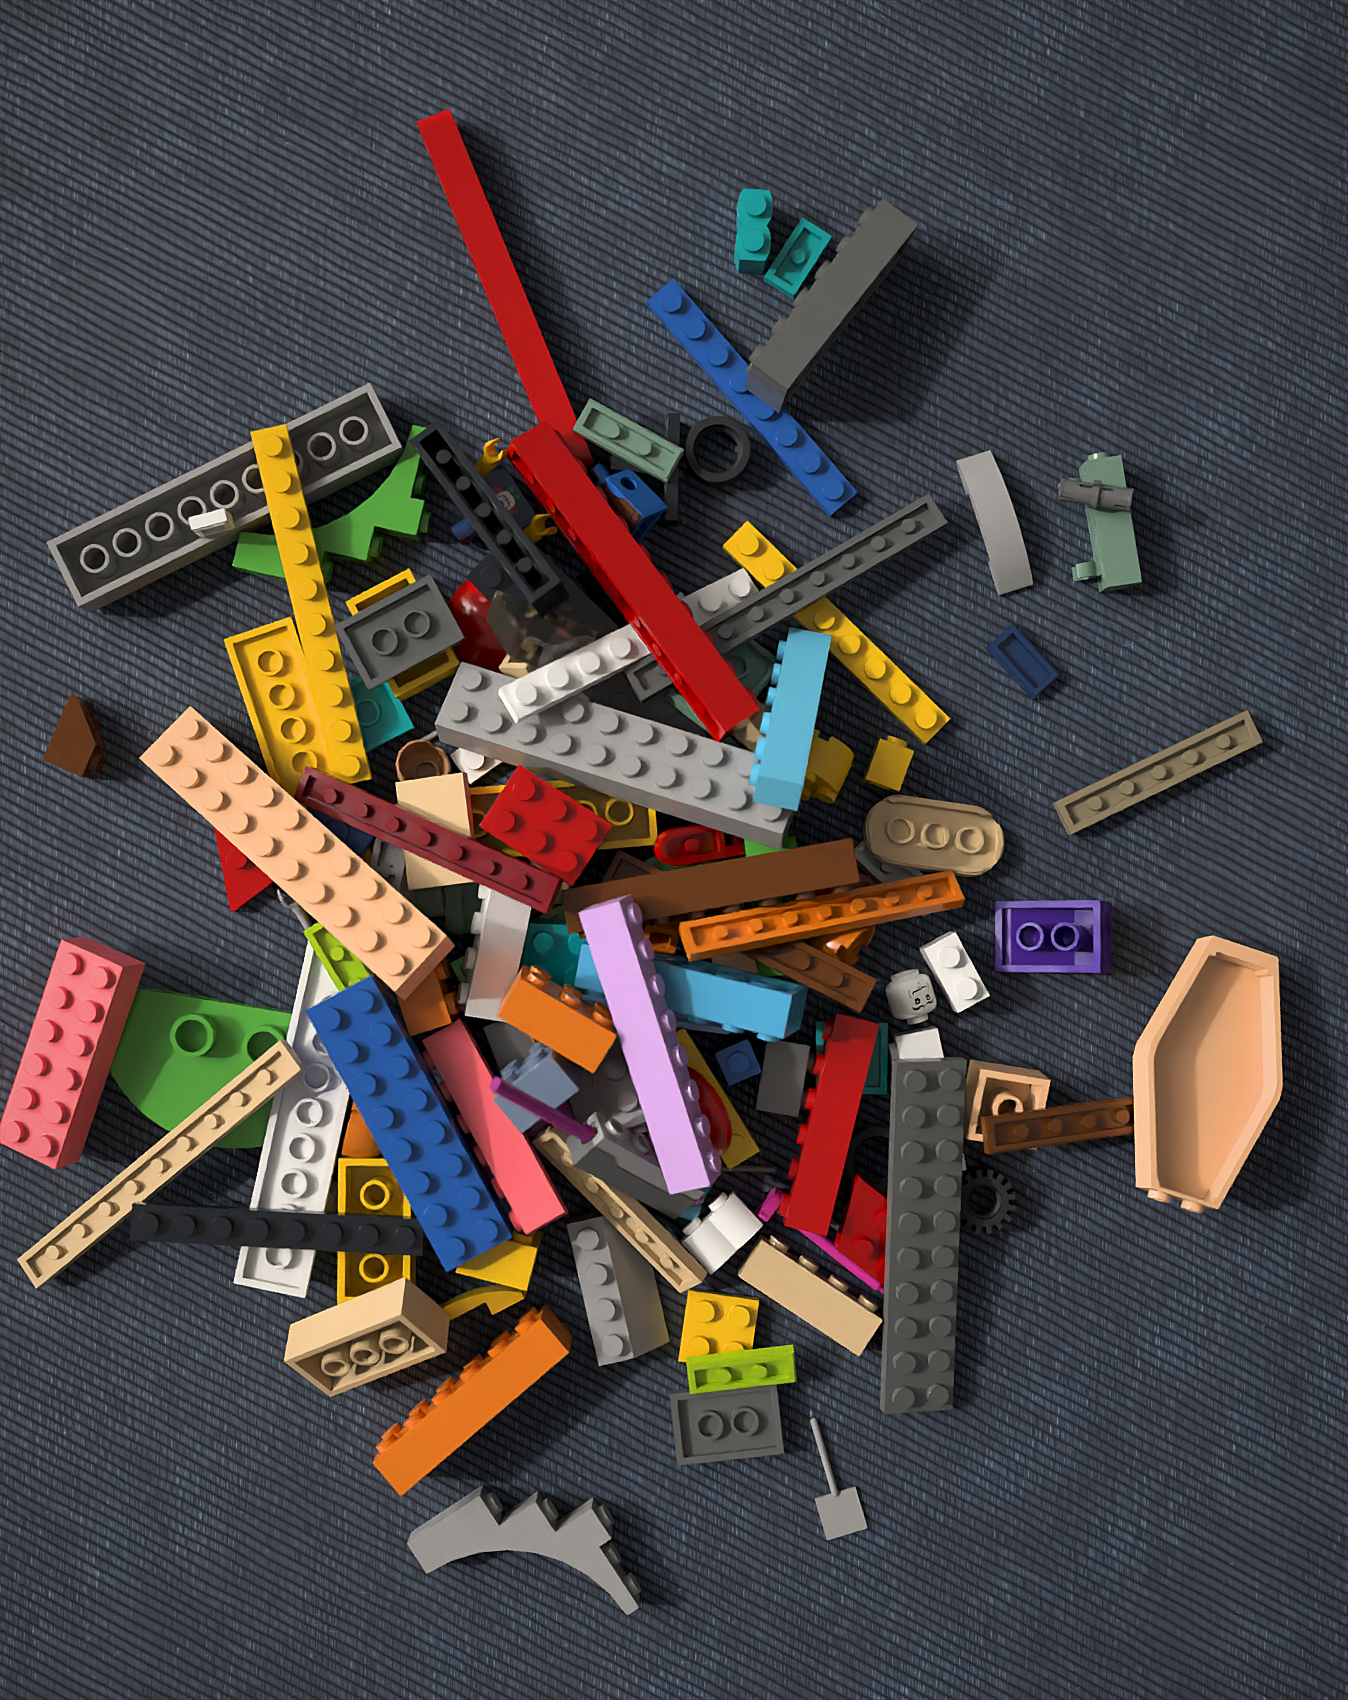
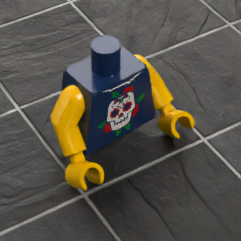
(510, 496)

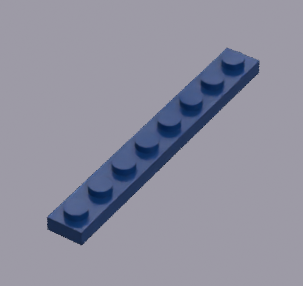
(728, 373)

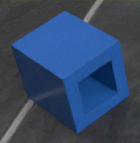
(737, 1060)

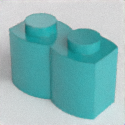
(753, 233)

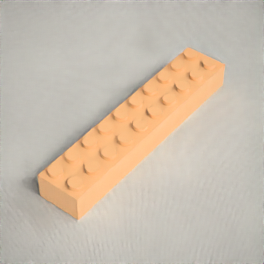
(298, 853)

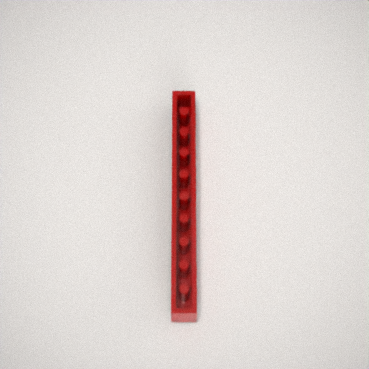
(633, 581)

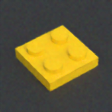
(717, 1323)

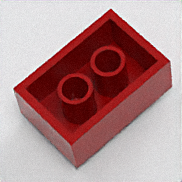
(546, 825)

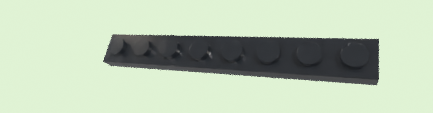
(277, 1228)

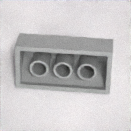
(616, 1290)

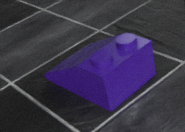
(1053, 936)

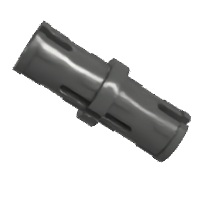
(1095, 494)

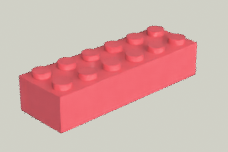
(70, 1051)

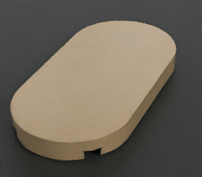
(933, 835)

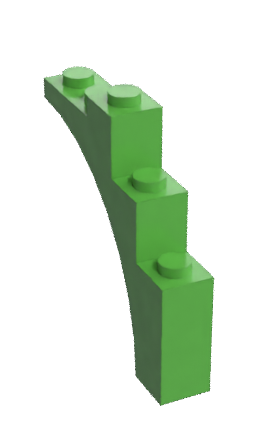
(356, 535)

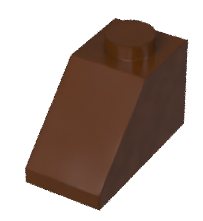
(77, 740)

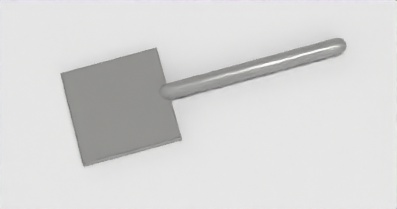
(840, 1509)

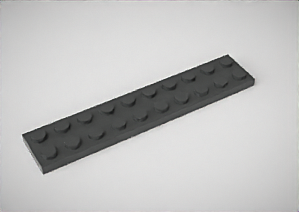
(922, 1234)

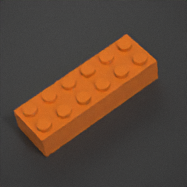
(472, 1399)

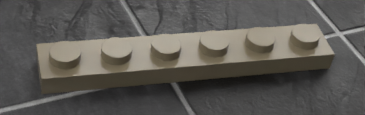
(1157, 772)

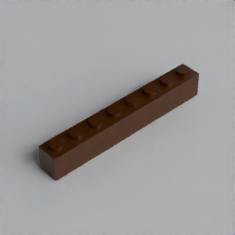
(724, 884)

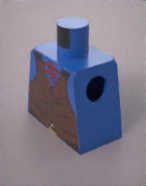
(630, 499)

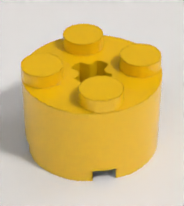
(826, 768)

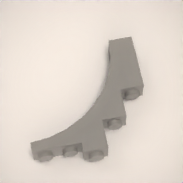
(531, 1526)

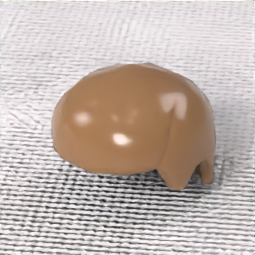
(421, 760)

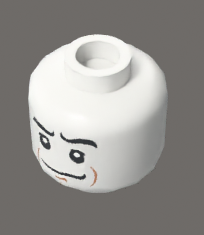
(910, 996)

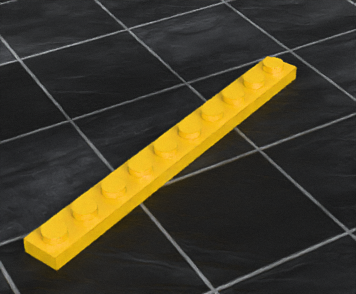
(311, 603)

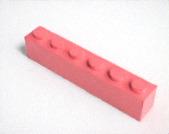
(500, 1145)

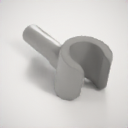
(296, 908)

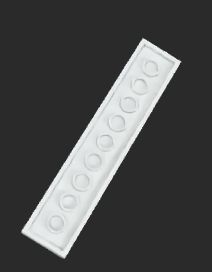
(298, 1142)

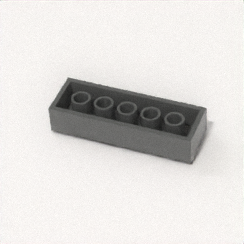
(829, 305)

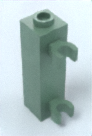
(1110, 531)

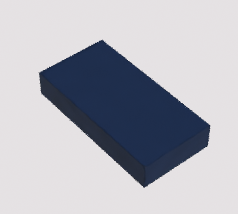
(1022, 661)

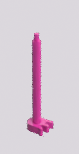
(771, 1204)

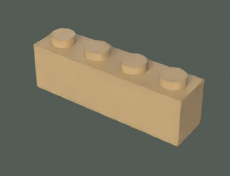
(810, 1294)

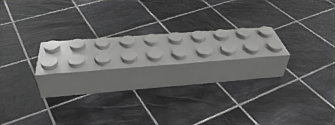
(154, 533)
(614, 756)

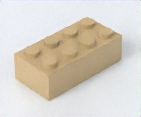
(367, 1337)

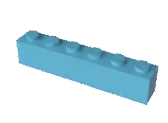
(792, 719)

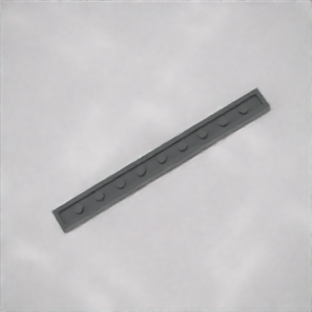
(803, 587)

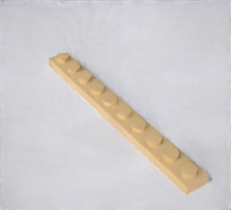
(162, 1163)

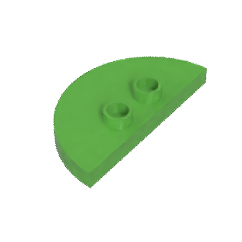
(187, 1049)

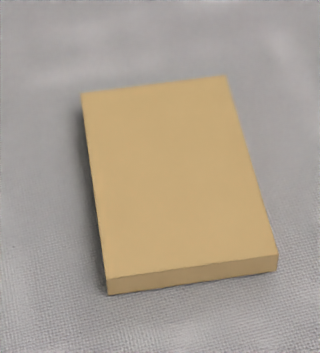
(444, 801)

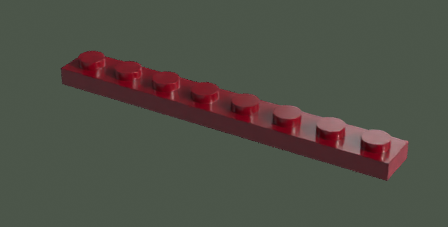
(429, 839)

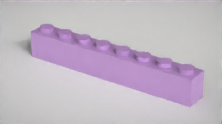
(651, 1044)

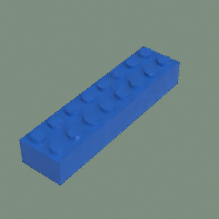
(411, 1122)

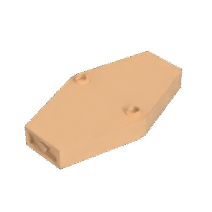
(1207, 1073)

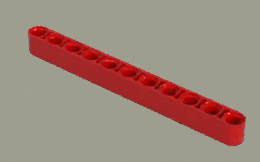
(500, 279)

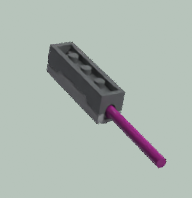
(609, 1153)

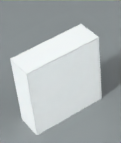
(211, 522)

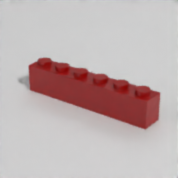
(829, 1123)

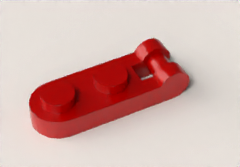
(695, 845)

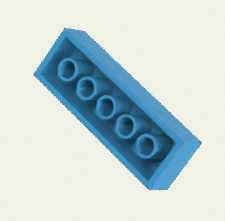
(717, 994)

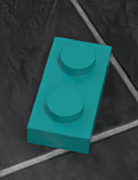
(797, 258)

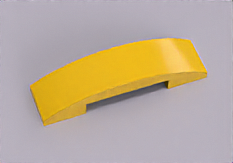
(496, 1297)

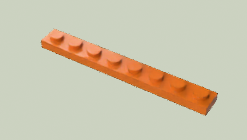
(820, 915)

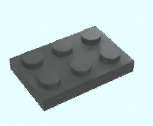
(400, 632)
(726, 1424)

